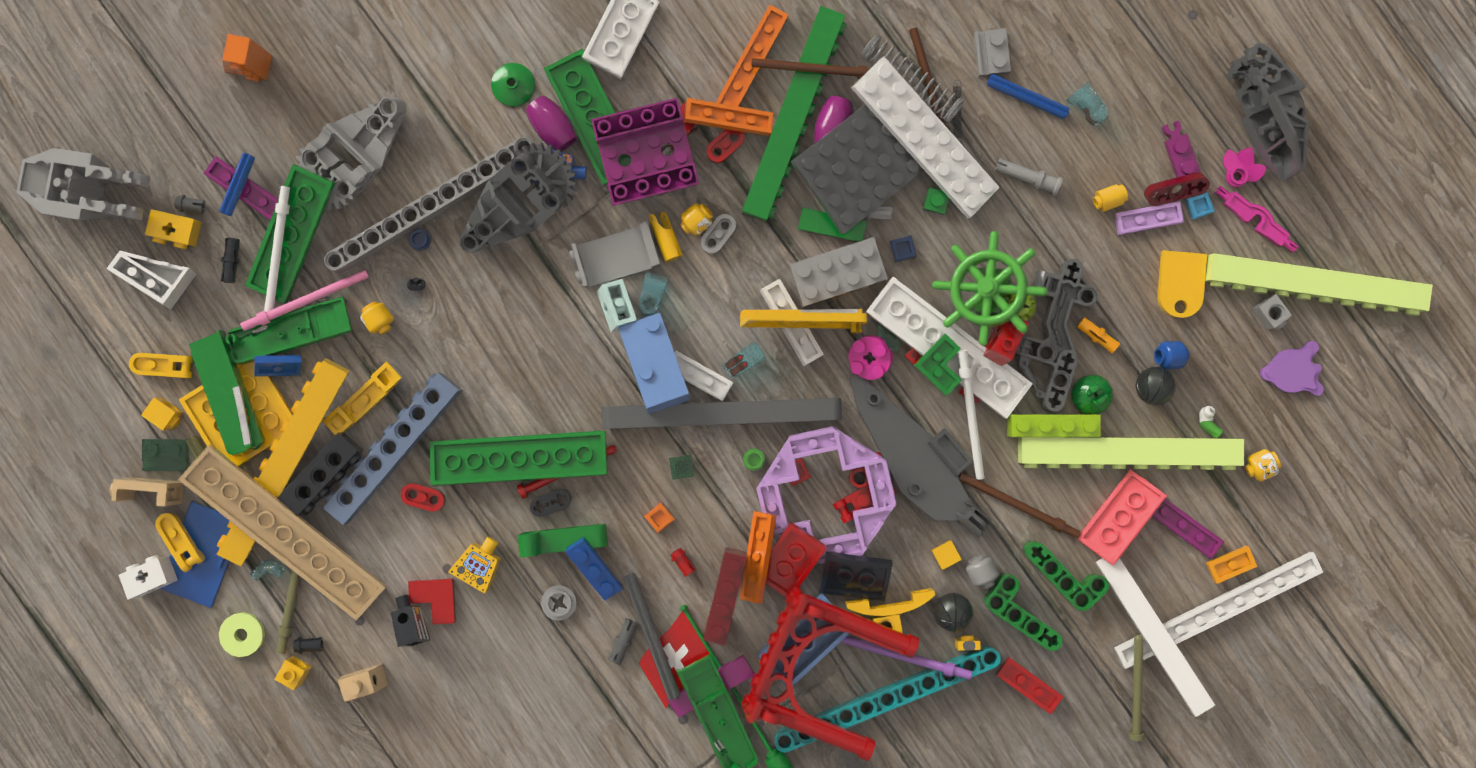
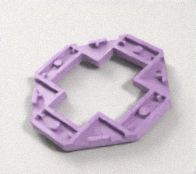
(851, 455)

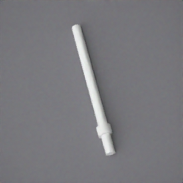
(282, 208)
(966, 373)

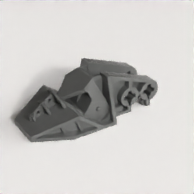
(1273, 110)

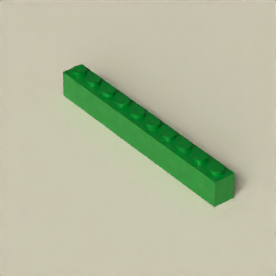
(792, 117)

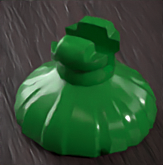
(1084, 397)

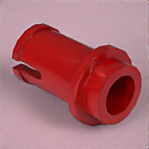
(682, 561)

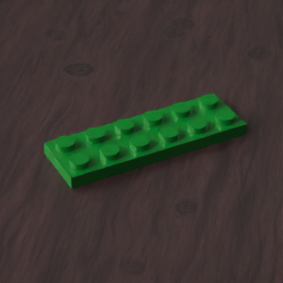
(582, 101)
(307, 202)

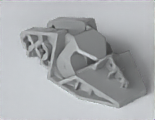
(74, 185)

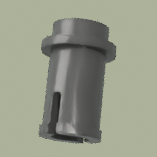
(188, 204)

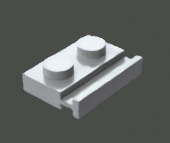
(992, 52)

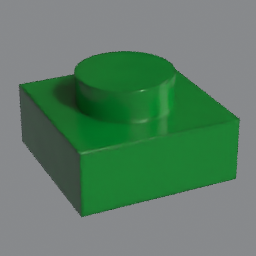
(936, 201)

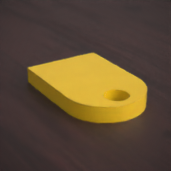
(1181, 280)

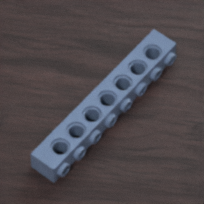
(336, 503)

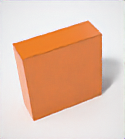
(659, 517)

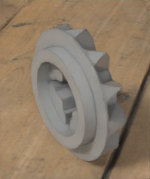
(548, 603)

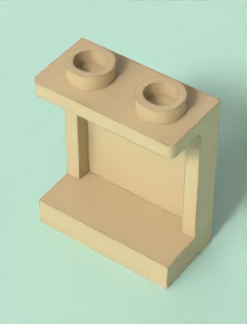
(168, 492)

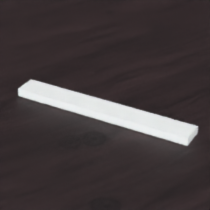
(1156, 636)

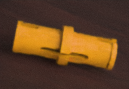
(1098, 335)

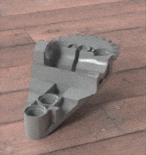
(360, 137)

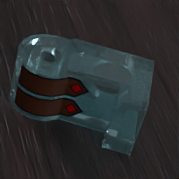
(1090, 104)
(743, 360)

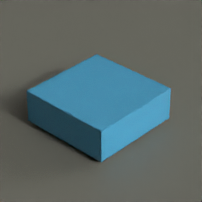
(1199, 205)

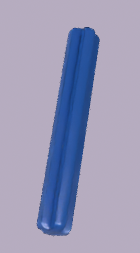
(1028, 96)

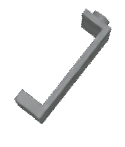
(615, 256)

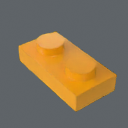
(1231, 564)

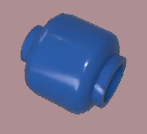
(1171, 355)

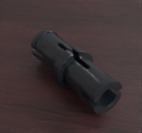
(230, 260)

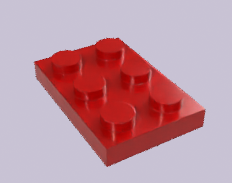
(793, 559)

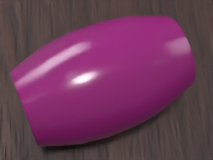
(832, 114)
(551, 123)

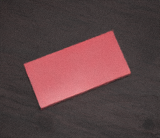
(1121, 517)

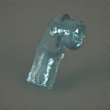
(267, 567)

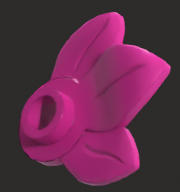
(1243, 165)

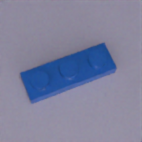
(594, 568)

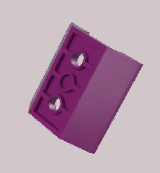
(641, 136)

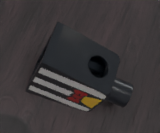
(412, 631)

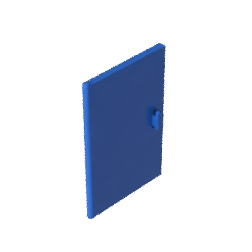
(204, 579)

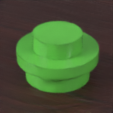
(754, 459)

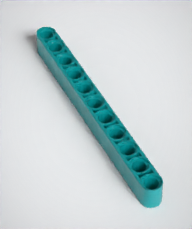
(898, 698)

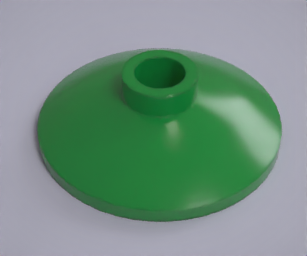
(516, 94)

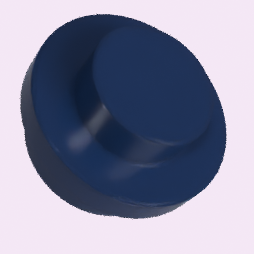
(420, 239)

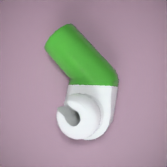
(1206, 421)

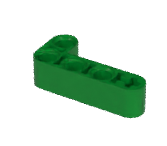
(557, 540)
(1060, 573)
(1024, 617)

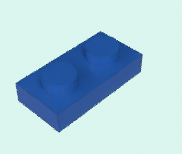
(277, 365)

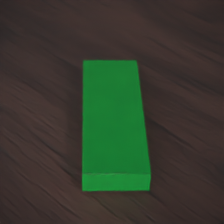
(820, 223)

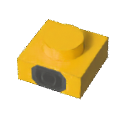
(967, 642)

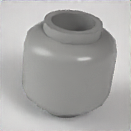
(982, 571)

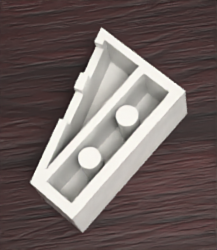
(154, 278)

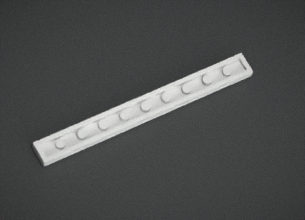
(1230, 604)

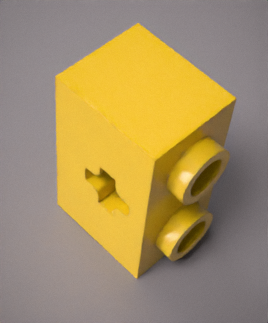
(160, 227)

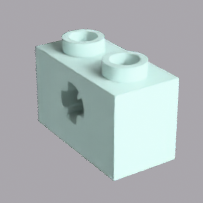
(616, 304)

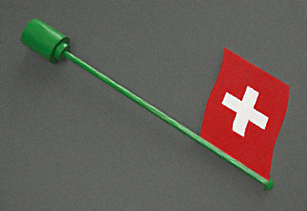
(684, 646)

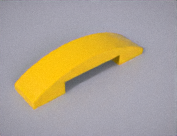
(363, 400)
(918, 598)

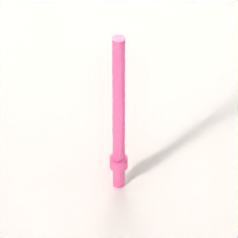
(264, 317)

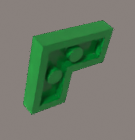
(933, 364)

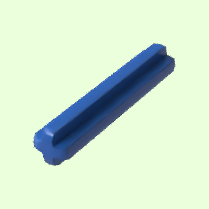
(237, 184)

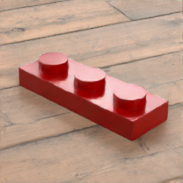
(1029, 685)

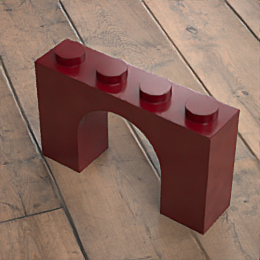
(725, 596)

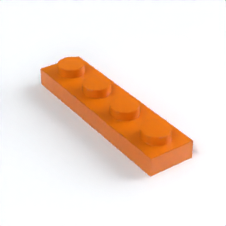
(728, 117)
(758, 557)

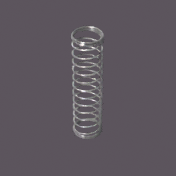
(952, 111)

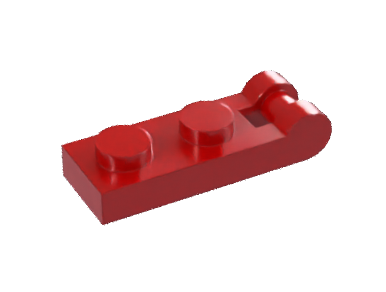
(860, 500)

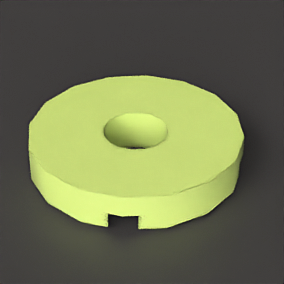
(230, 640)

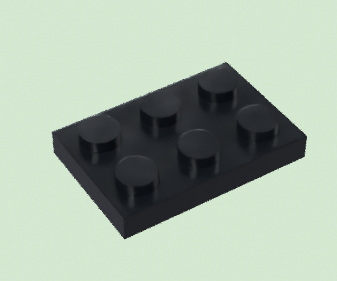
(855, 576)

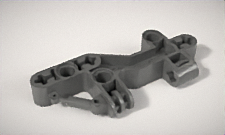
(1056, 339)

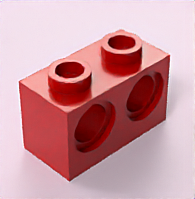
(1004, 343)

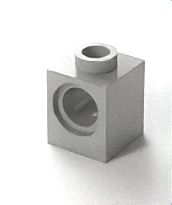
(1263, 308)

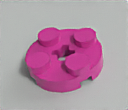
(879, 349)

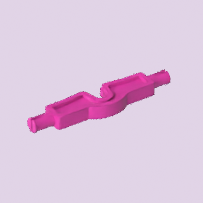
(1266, 226)

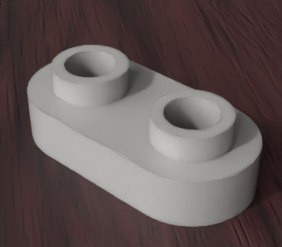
(716, 233)

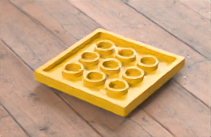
(267, 404)

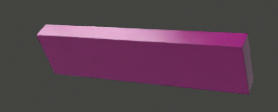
(252, 193)
(1188, 529)
(731, 675)

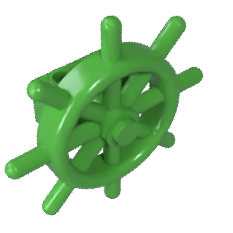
(990, 288)

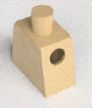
(361, 682)

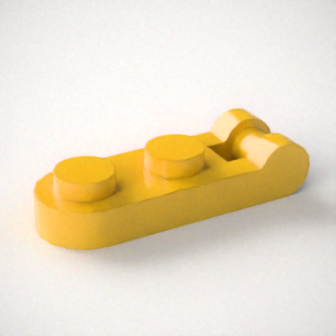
(160, 365)
(178, 541)

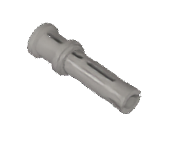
(1038, 179)

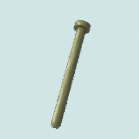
(1136, 733)

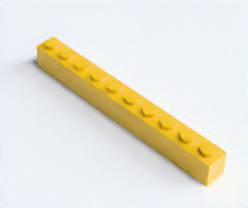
(289, 448)

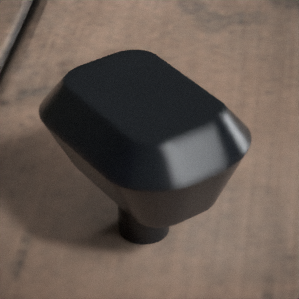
(416, 284)

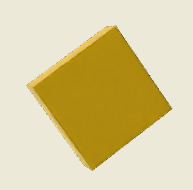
(946, 554)

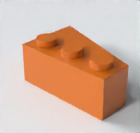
(246, 58)

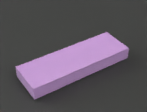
(1149, 218)

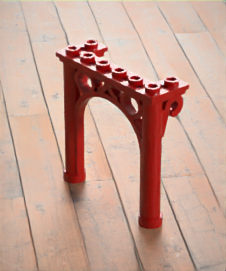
(806, 607)

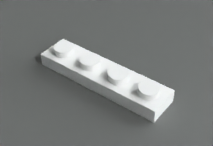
(799, 338)

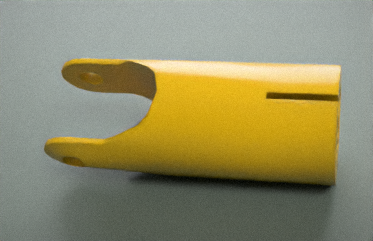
(665, 237)

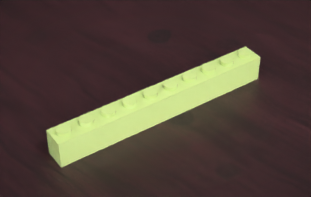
(1318, 283)
(1130, 451)

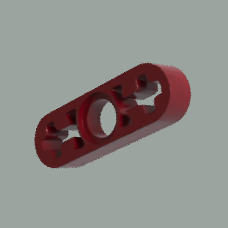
(1185, 192)

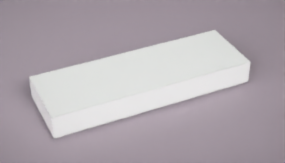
(703, 377)

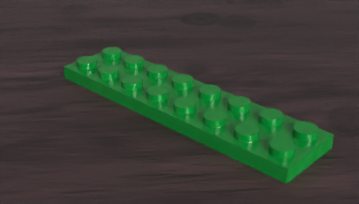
(518, 458)

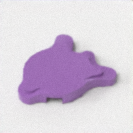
(1294, 371)

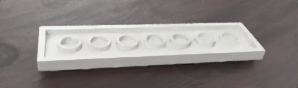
(925, 137)
(922, 325)

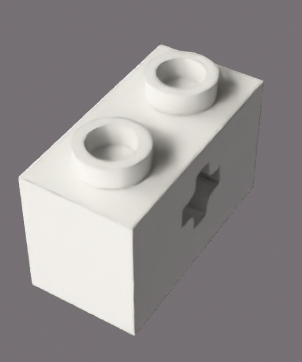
(138, 584)

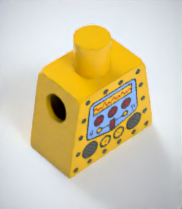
(478, 565)

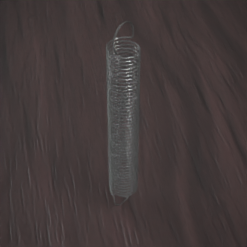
(957, 120)

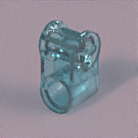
(652, 289)

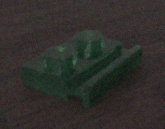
(165, 455)

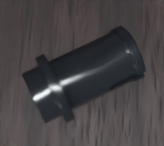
(307, 645)

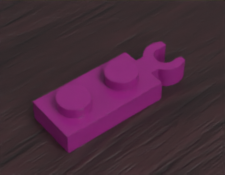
(1180, 151)

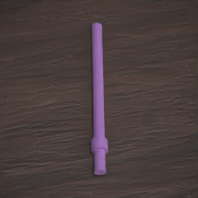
(948, 668)

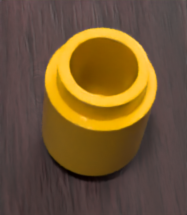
(1110, 197)

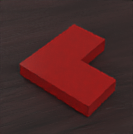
(439, 593)

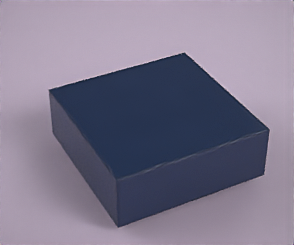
(903, 249)

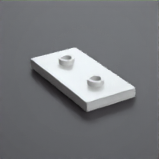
(619, 34)

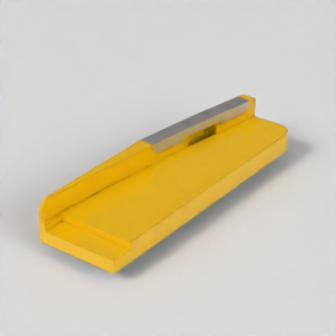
(815, 318)

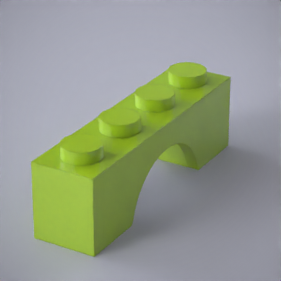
(1054, 426)

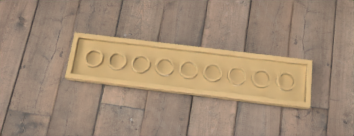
(282, 532)

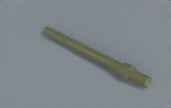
(285, 629)

